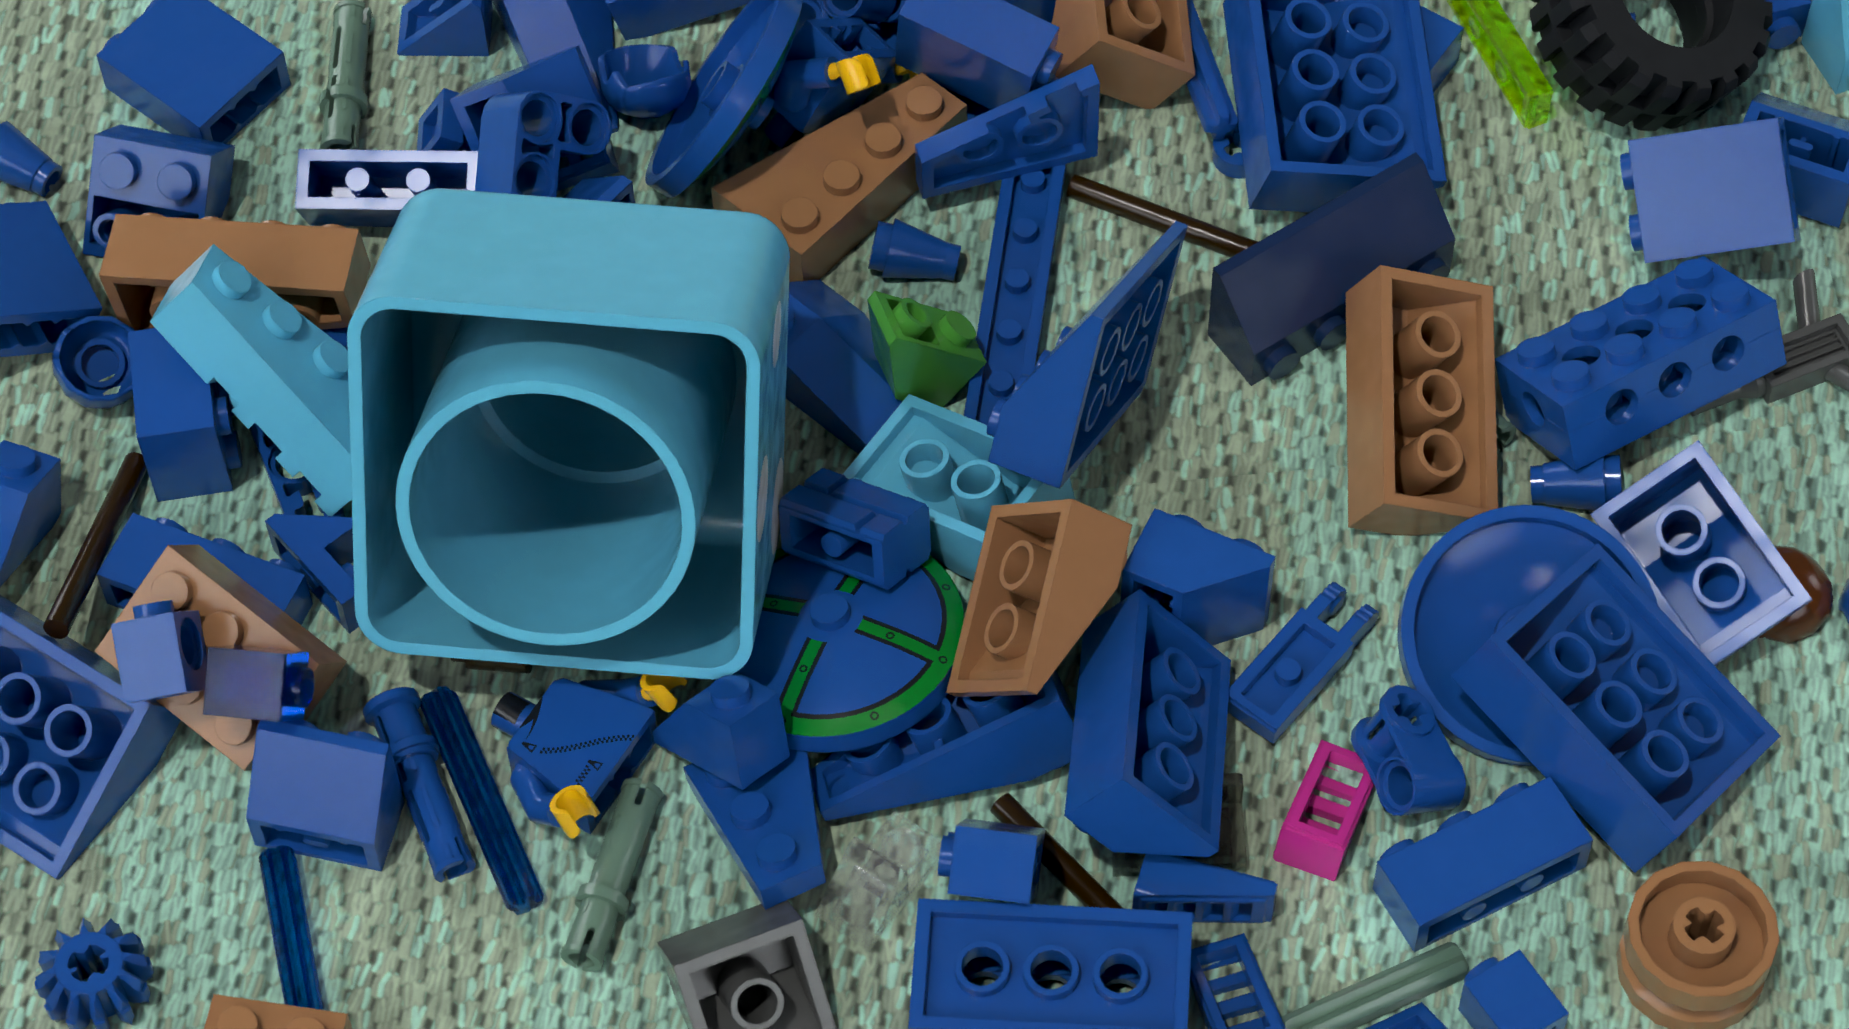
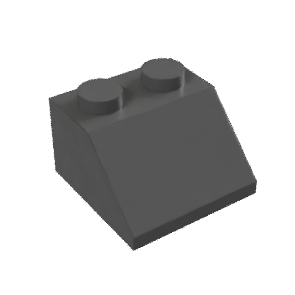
(748, 973)

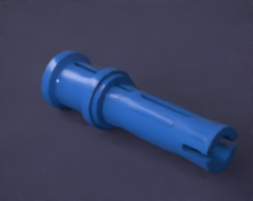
(415, 757)

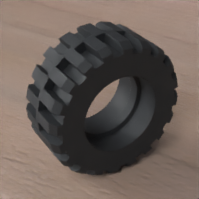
(1641, 79)

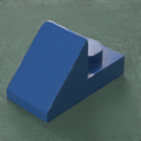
(324, 554)

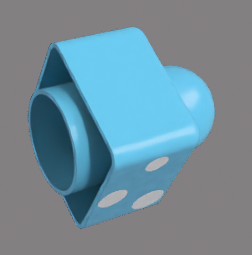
(569, 432)

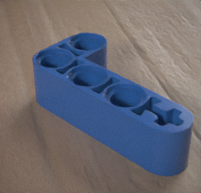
(529, 133)

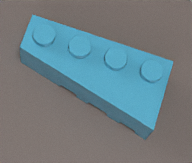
(271, 365)

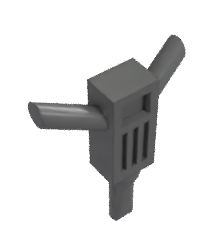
(1812, 353)

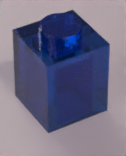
(257, 683)

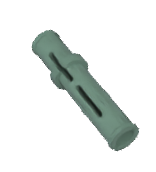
(344, 98)
(603, 897)

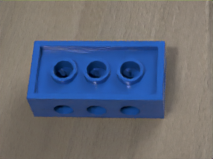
(1640, 361)
(1042, 943)

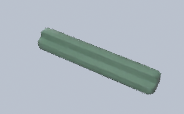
(1383, 991)

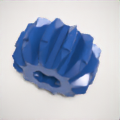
(101, 994)

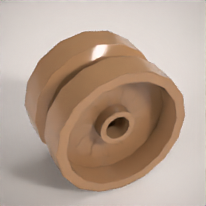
(1697, 946)

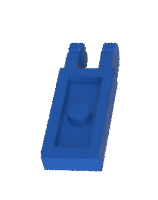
(1297, 664)

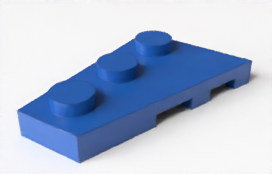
(1016, 138)
(767, 827)

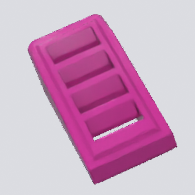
(1314, 845)

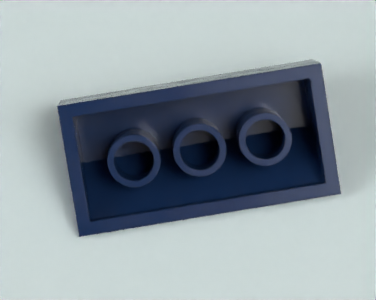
(1293, 285)

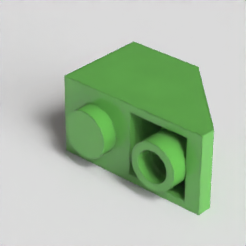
(923, 348)

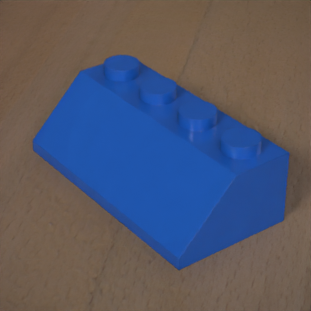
(1148, 733)

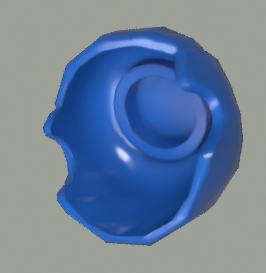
(644, 80)
(90, 353)

